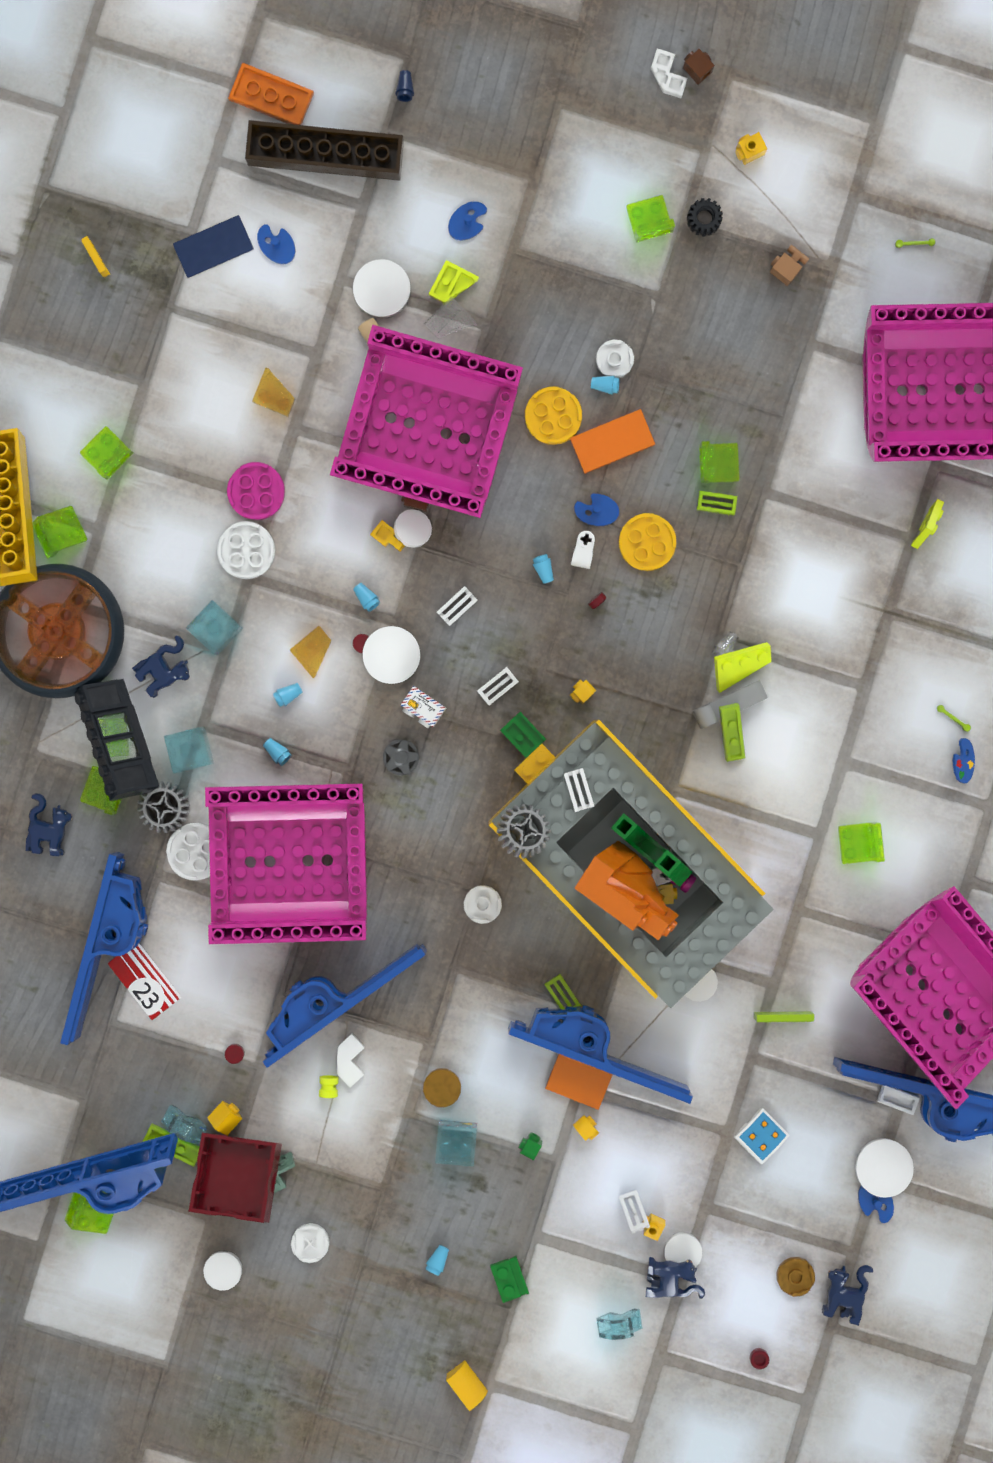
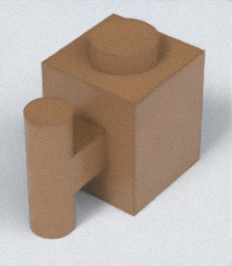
(786, 267)

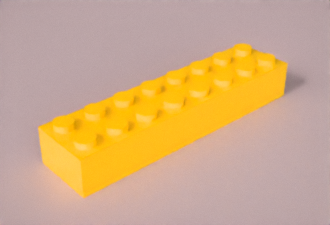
(16, 524)

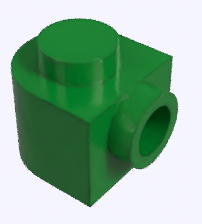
(530, 1146)

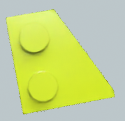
(451, 282)
(929, 523)

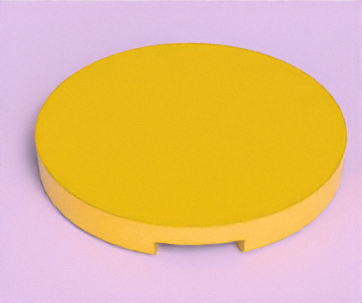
(553, 415)
(647, 542)

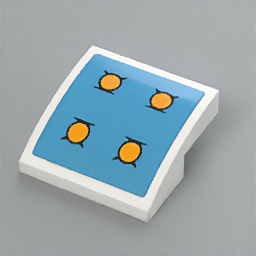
(761, 1136)

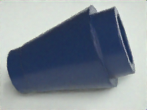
(404, 87)

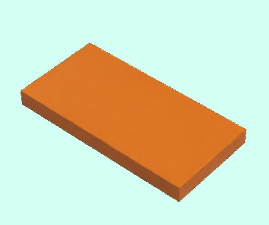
(270, 95)
(612, 441)

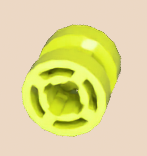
(328, 1087)

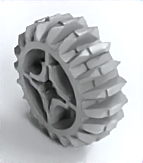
(162, 815)
(529, 816)

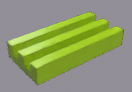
(715, 510)
(553, 981)

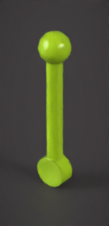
(899, 243)
(966, 727)

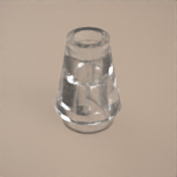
(726, 644)

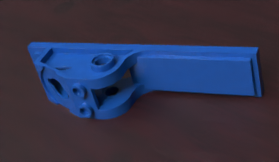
(109, 914)
(308, 1017)
(568, 1037)
(934, 1108)
(133, 1168)

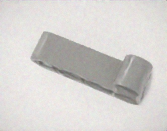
(744, 697)

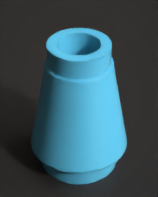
(606, 384)
(543, 567)
(366, 597)
(287, 694)
(277, 752)
(437, 1260)

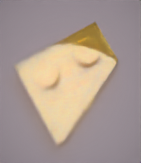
(273, 394)
(312, 650)

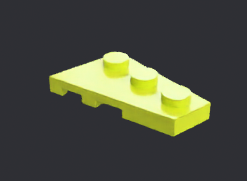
(739, 664)

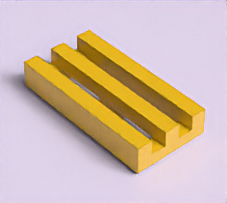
(95, 256)

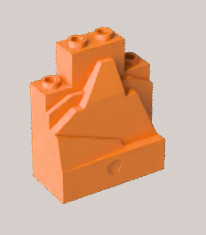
(626, 890)

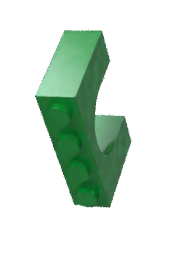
(651, 850)

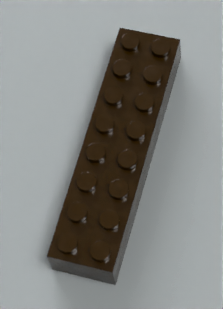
(324, 150)

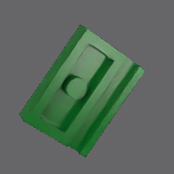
(523, 734)
(509, 1279)

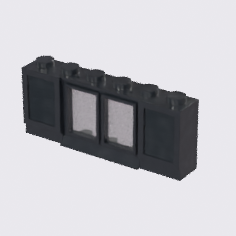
(116, 739)

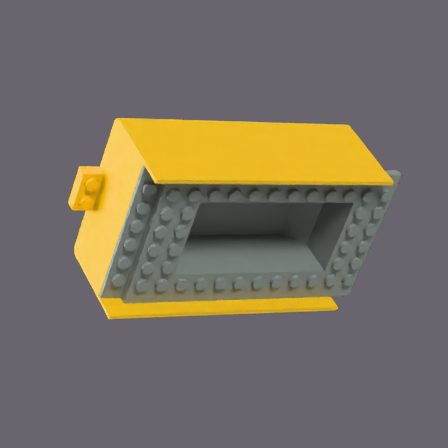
(712, 914)

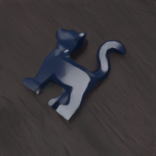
(159, 669)
(46, 831)
(668, 1283)
(845, 1296)

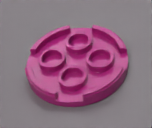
(256, 491)

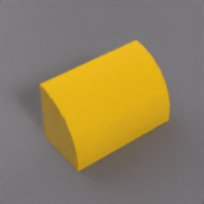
(466, 1385)

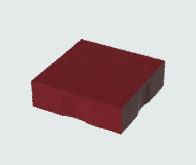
(235, 1177)

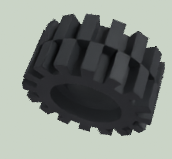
(713, 209)

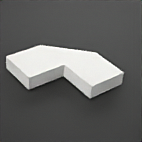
(668, 82)
(346, 1068)

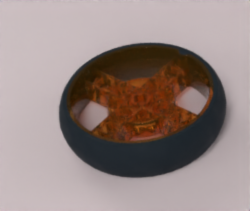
(100, 663)

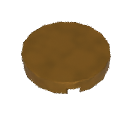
(442, 1087)
(795, 1276)

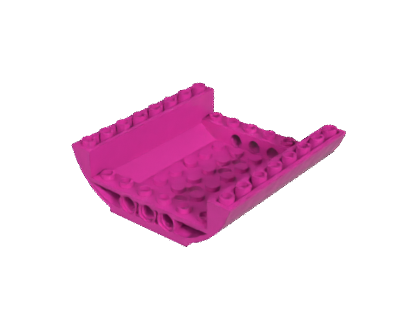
(937, 350)
(439, 391)
(289, 898)
(954, 958)

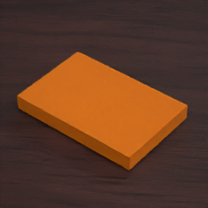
(578, 1081)

